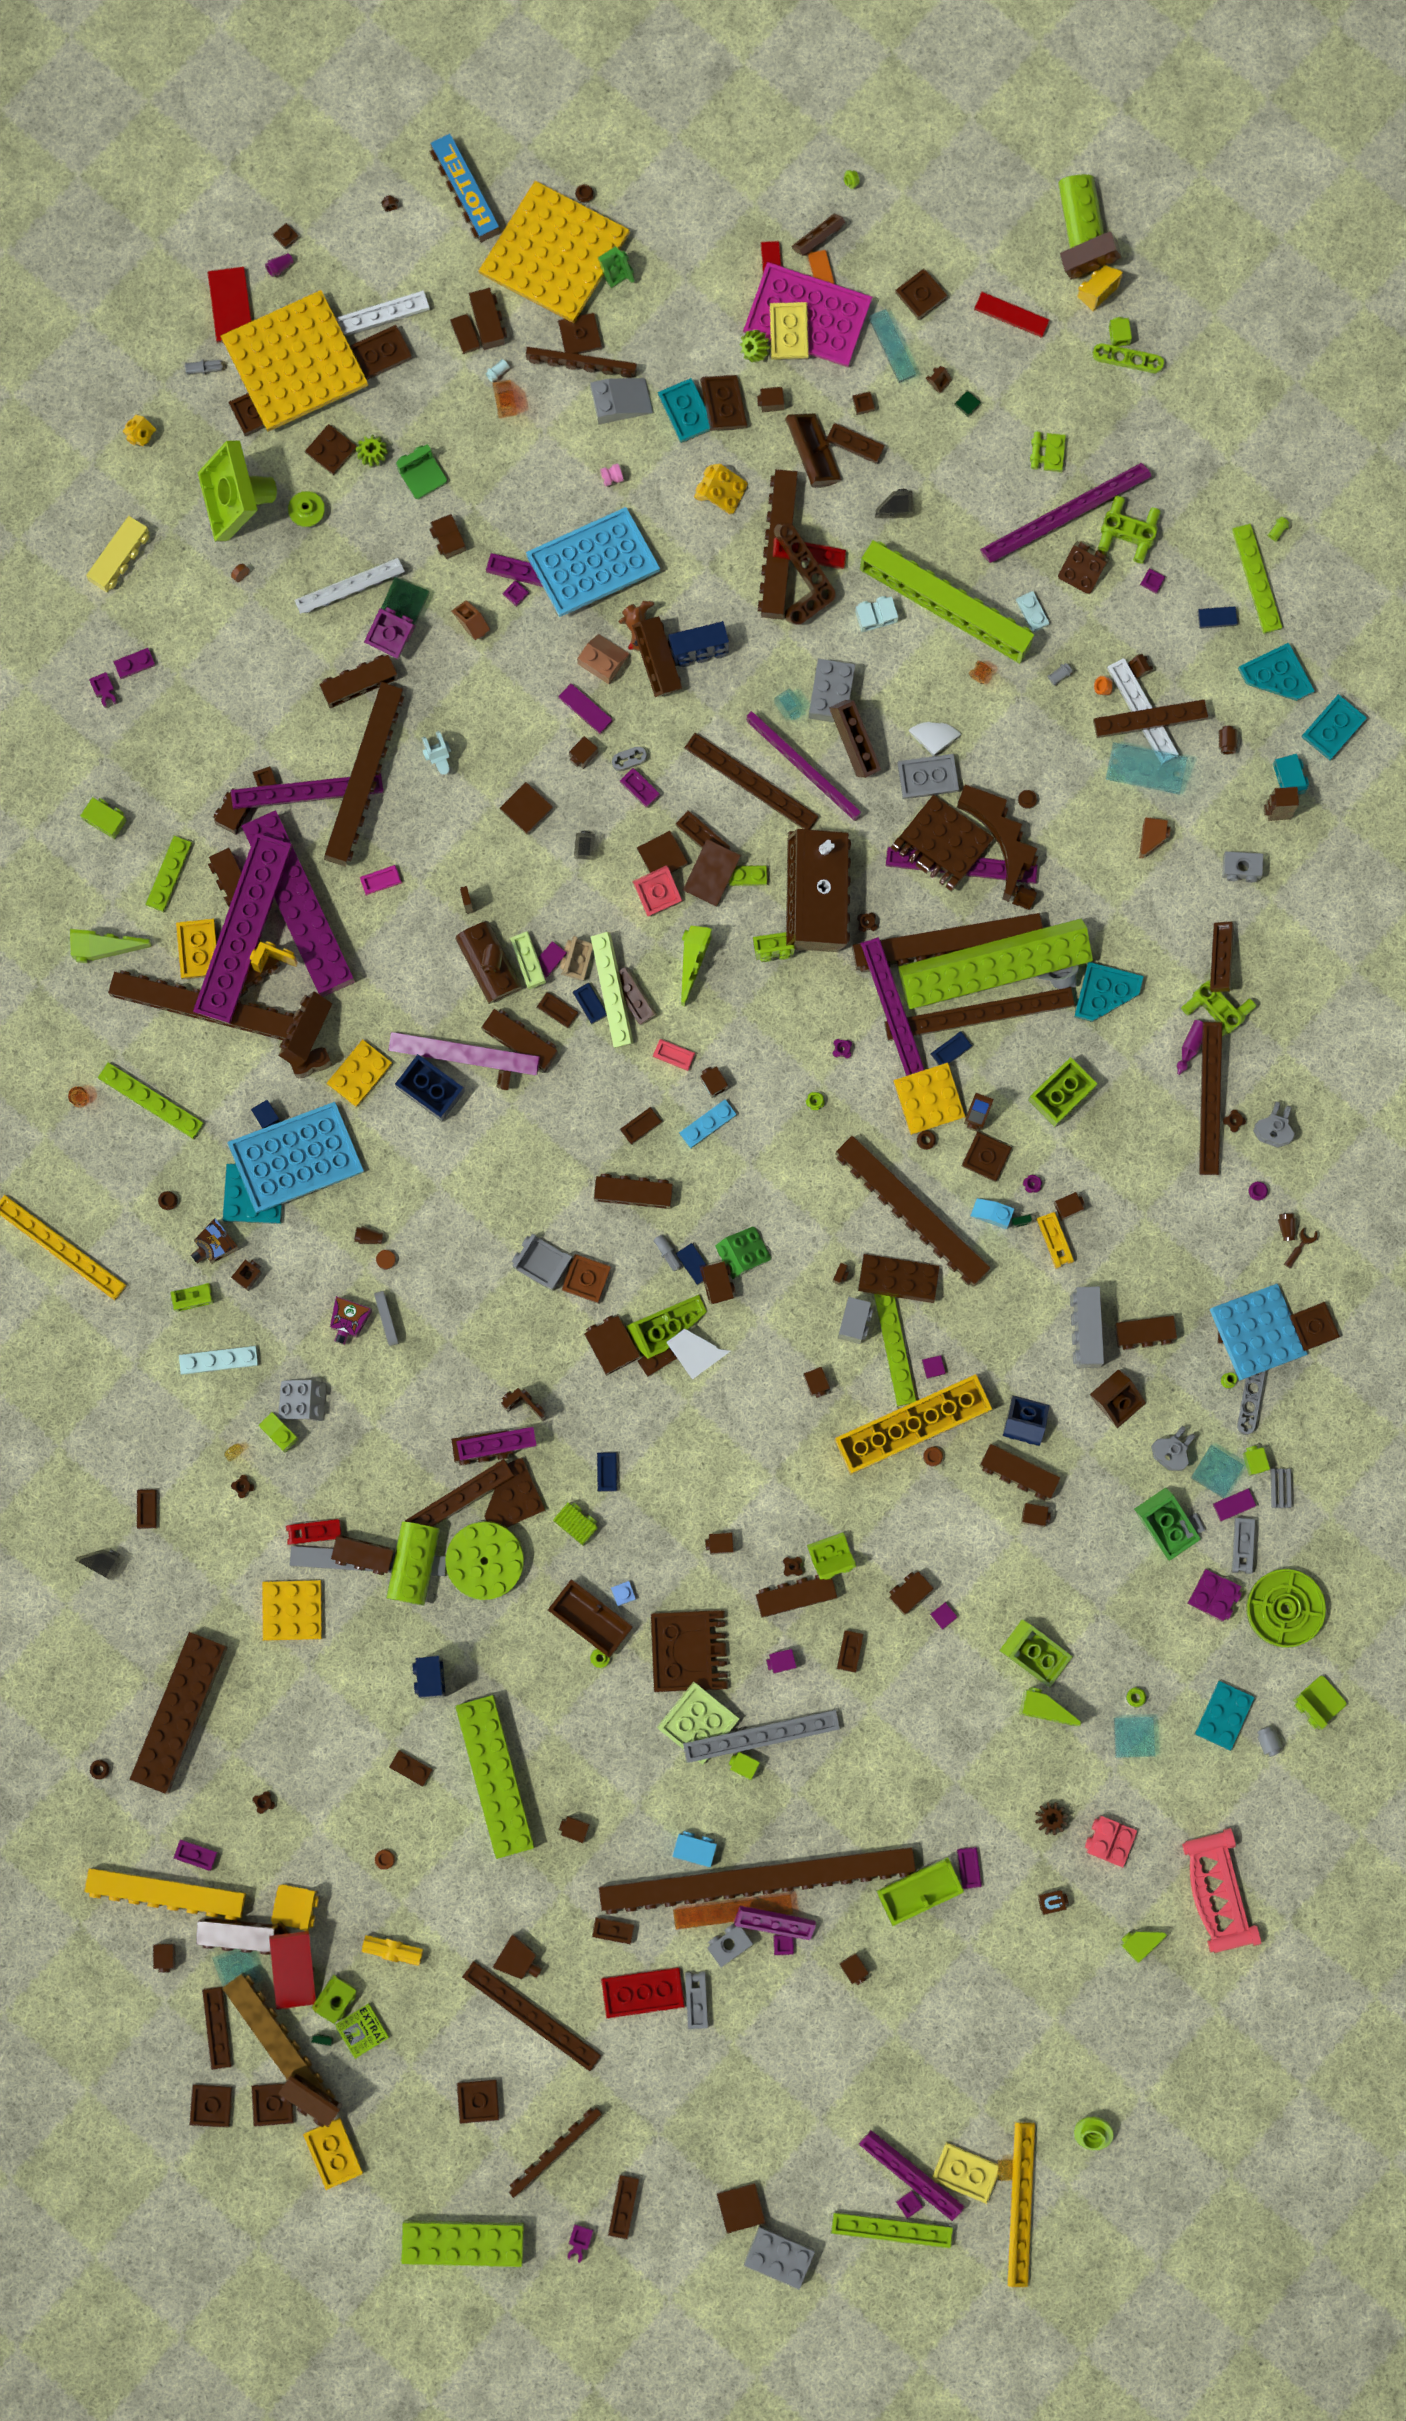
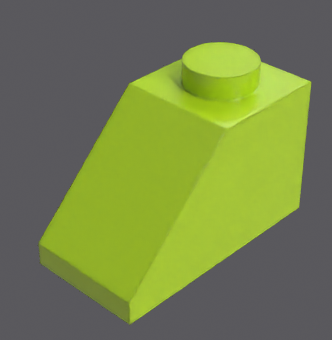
(278, 1432)
(1141, 1943)

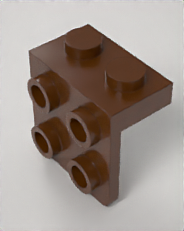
(1083, 567)
(511, 1399)

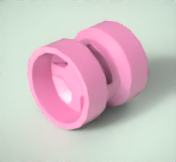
(613, 474)

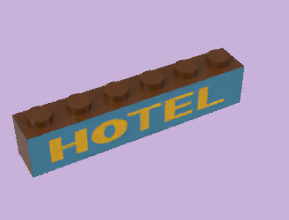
(464, 187)

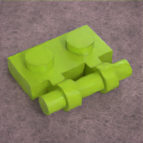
(1054, 451)

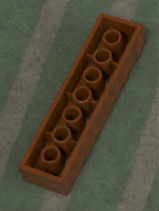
(178, 1713)

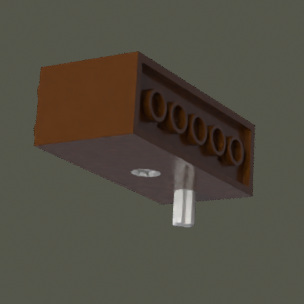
(818, 890)

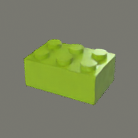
(1062, 1092)

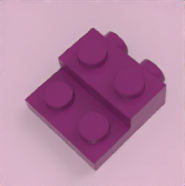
(390, 632)
(1215, 1595)

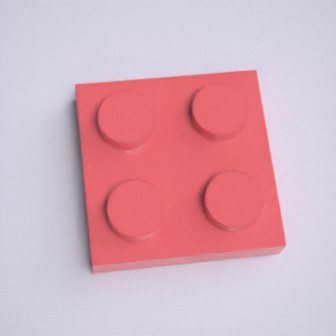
(657, 891)

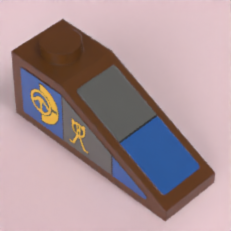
(978, 1112)

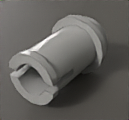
(1060, 674)

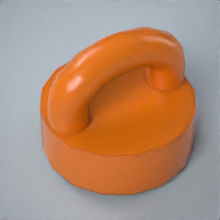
(1103, 685)

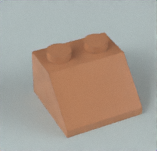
(602, 658)

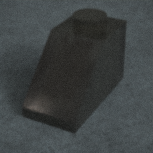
(896, 505)
(102, 1562)

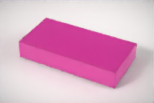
(380, 880)

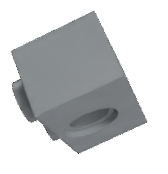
(1252, 861)
(723, 1955)

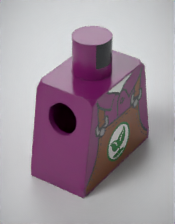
(348, 1319)

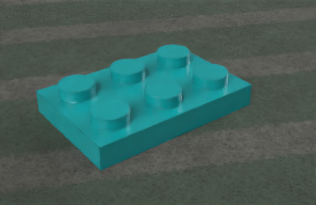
(685, 410)
(1334, 727)
(1224, 1715)

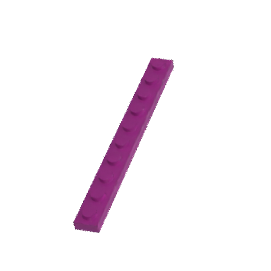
(1065, 513)

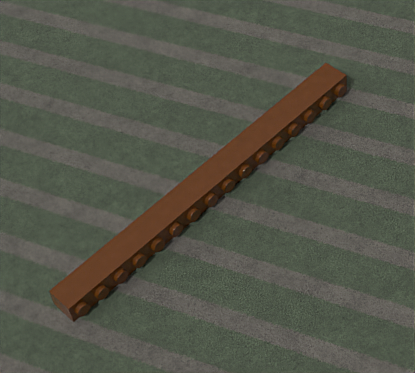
(756, 1879)

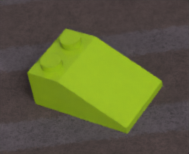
(1035, 1653)
(1041, 1706)

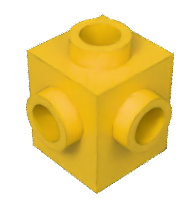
(138, 430)

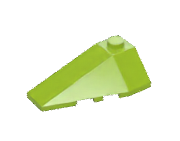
(90, 946)
(695, 947)
(654, 1331)

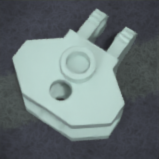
(437, 753)

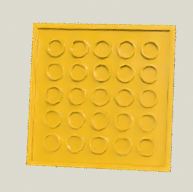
(553, 251)
(294, 360)

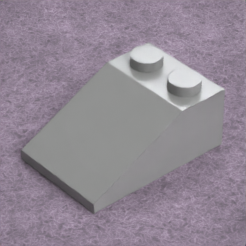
(620, 399)

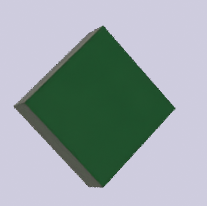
(967, 403)
(1021, 1221)
(322, 2039)

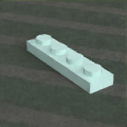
(218, 1360)

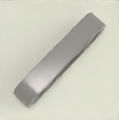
(386, 1318)

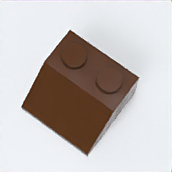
(1118, 1398)

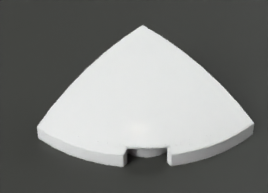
(934, 735)

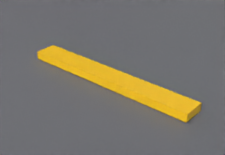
(60, 1248)
(1021, 2204)

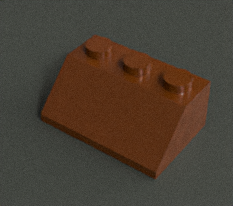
(309, 2100)

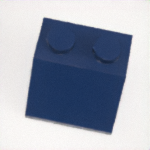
(1026, 1420)

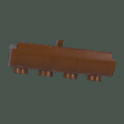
(813, 449)
(472, 944)
(590, 1618)

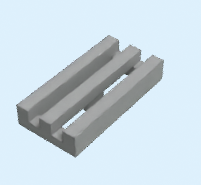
(1273, 1489)

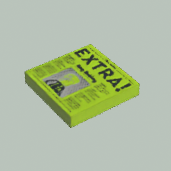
(361, 2031)

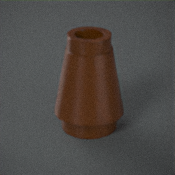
(1287, 1225)
(367, 1236)

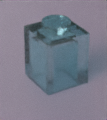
(788, 705)

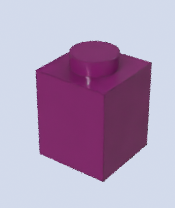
(781, 1661)

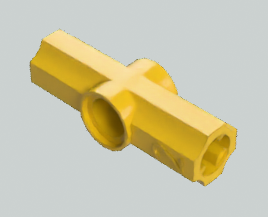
(392, 1950)

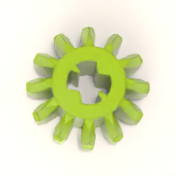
(754, 345)
(377, 454)

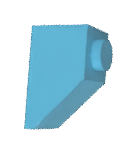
(992, 1212)

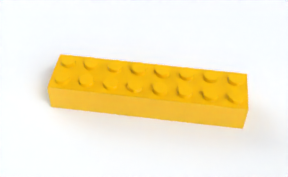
(913, 1424)

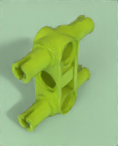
(1129, 529)
(1218, 1008)

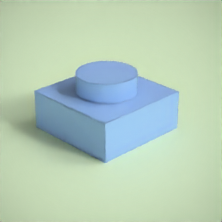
(623, 1593)

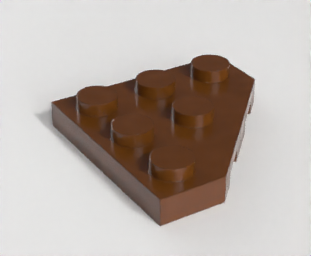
(515, 1498)

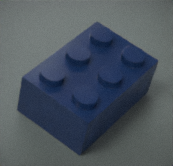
(699, 644)
(429, 1087)
(429, 1677)

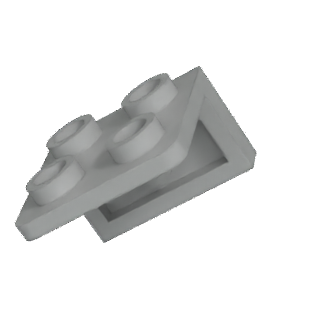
(302, 1400)

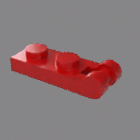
(314, 1531)

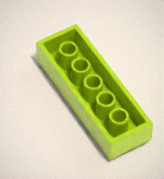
(462, 2243)

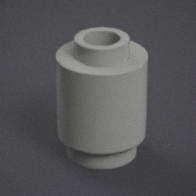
(1269, 1741)

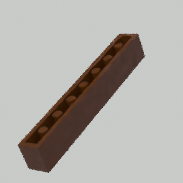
(777, 568)

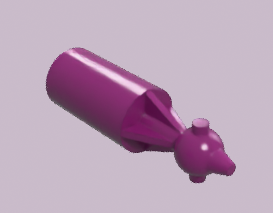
(1190, 1046)

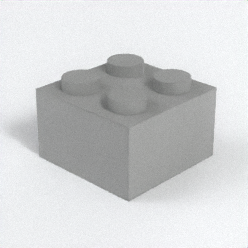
(854, 1320)

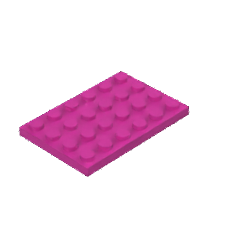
(833, 311)

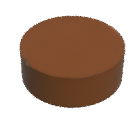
(240, 572)
(385, 1259)
(932, 1456)
(384, 1859)

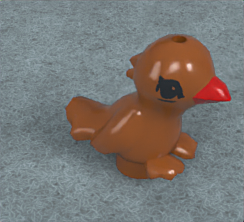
(632, 616)

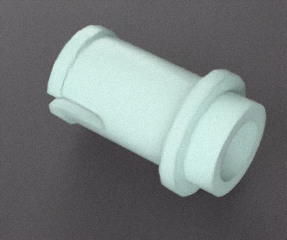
(497, 370)

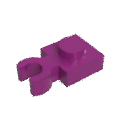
(102, 687)
(580, 2240)

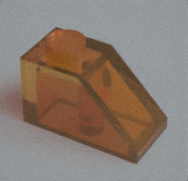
(504, 399)

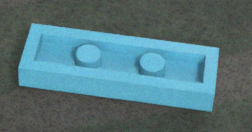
(707, 1124)

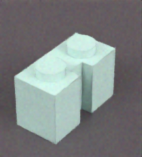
(876, 614)

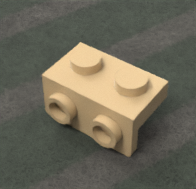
(576, 959)

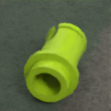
(1278, 529)
(1224, 1381)

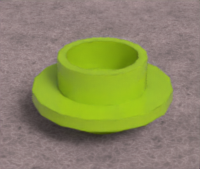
(306, 517)
(1093, 2133)

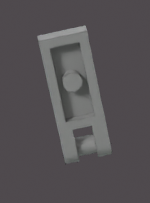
(1243, 1545)
(696, 2001)

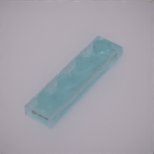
(892, 346)

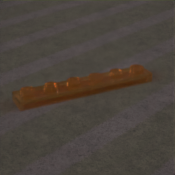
(727, 1912)

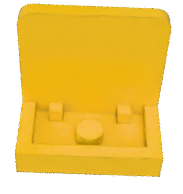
(721, 488)
(264, 950)
(295, 1907)

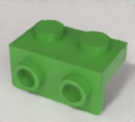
(616, 267)

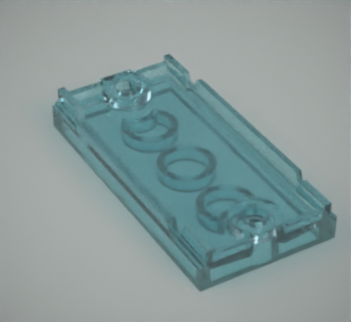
(1146, 768)

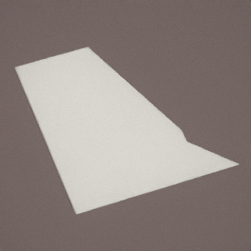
(694, 1352)

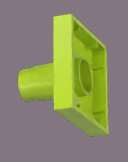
(231, 492)

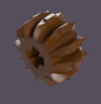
(1053, 1825)

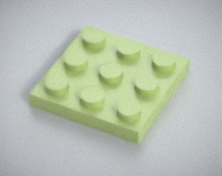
(696, 1717)

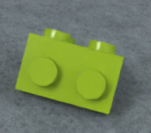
(772, 946)
(831, 1556)
(1319, 1702)

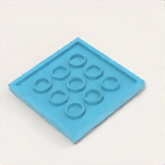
(1257, 1331)

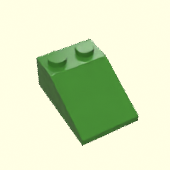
(1161, 1518)

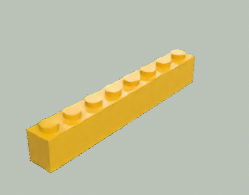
(165, 1892)

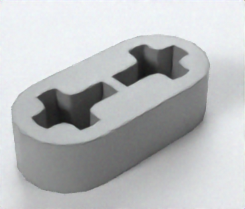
(627, 755)

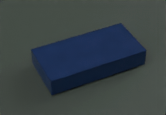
(1217, 617)
(590, 1003)
(951, 1049)
(691, 1261)
(607, 1472)

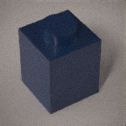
(265, 1114)

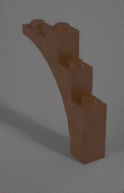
(992, 812)

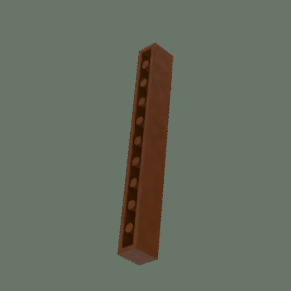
(363, 774)
(940, 942)
(182, 1001)
(912, 1211)

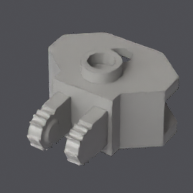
(1276, 1126)
(1174, 1449)

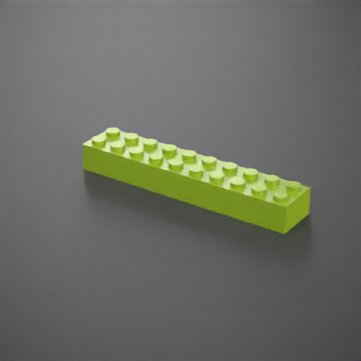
(946, 601)
(995, 963)

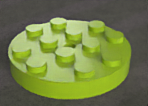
(503, 1555)
(1304, 1603)

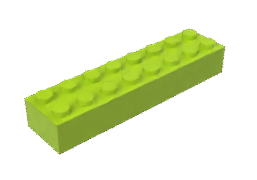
(494, 1777)

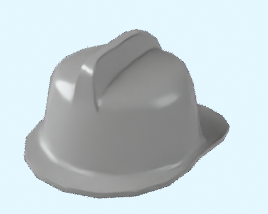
(1062, 978)

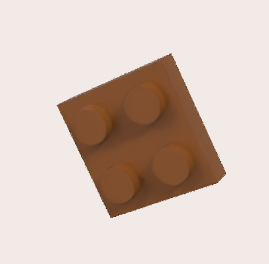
(586, 1278)

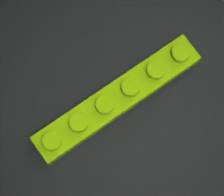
(1256, 578)
(150, 1100)
(895, 1349)
(891, 2230)

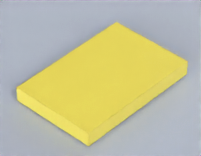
(789, 330)
(965, 2173)

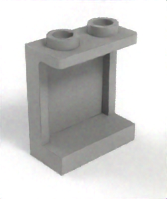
(541, 1262)

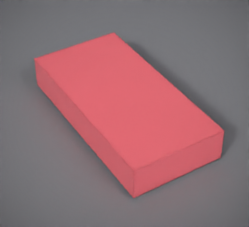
(673, 1055)

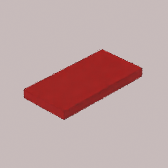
(229, 300)
(292, 1970)
(642, 1993)

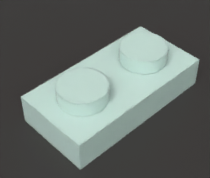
(1032, 611)

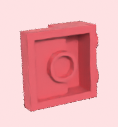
(1110, 1841)

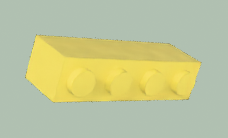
(117, 554)

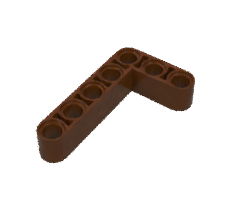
(806, 573)

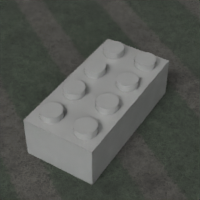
(1087, 1327)

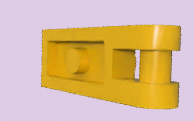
(1054, 1239)

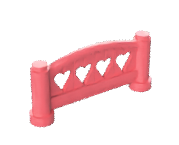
(1238, 1931)

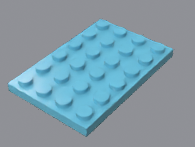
(592, 562)
(295, 1157)

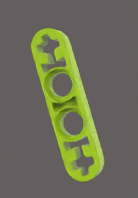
(1128, 355)

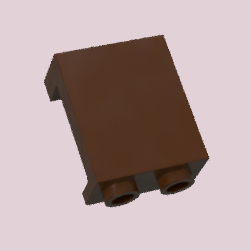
(611, 1344)

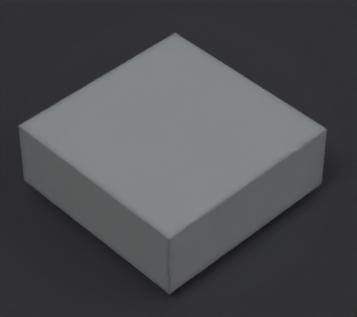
(1196, 1523)

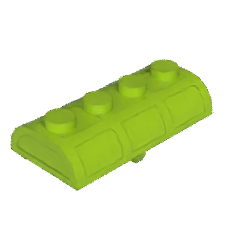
(1080, 208)
(413, 1563)
(920, 1891)

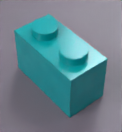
(1290, 773)

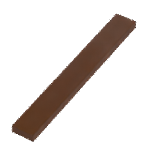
(751, 782)
(1210, 1098)
(531, 2016)

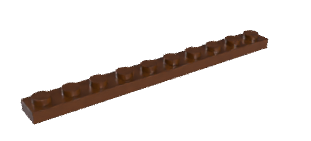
(988, 1012)

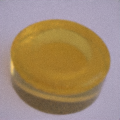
(233, 1452)

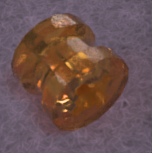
(980, 672)
(79, 1100)

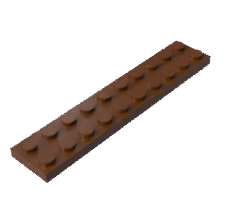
(373, 355)

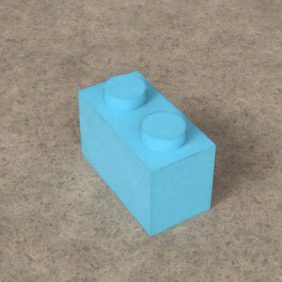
(694, 1849)

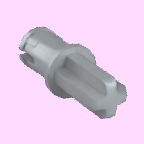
(203, 366)
(667, 1252)

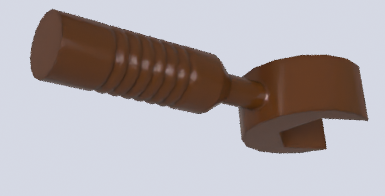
(1296, 1252)

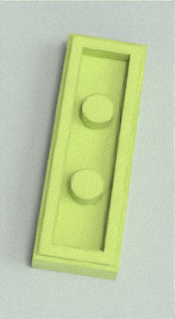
(528, 960)

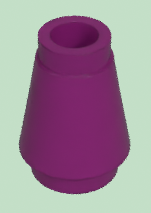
(278, 264)

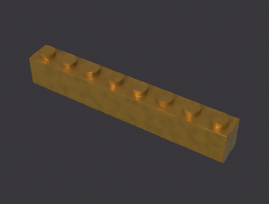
(270, 2032)

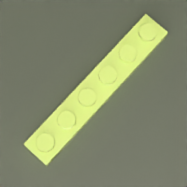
(612, 989)

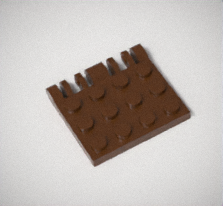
(943, 840)
(684, 1650)

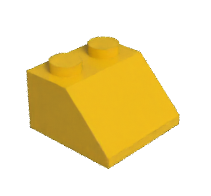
(1099, 287)

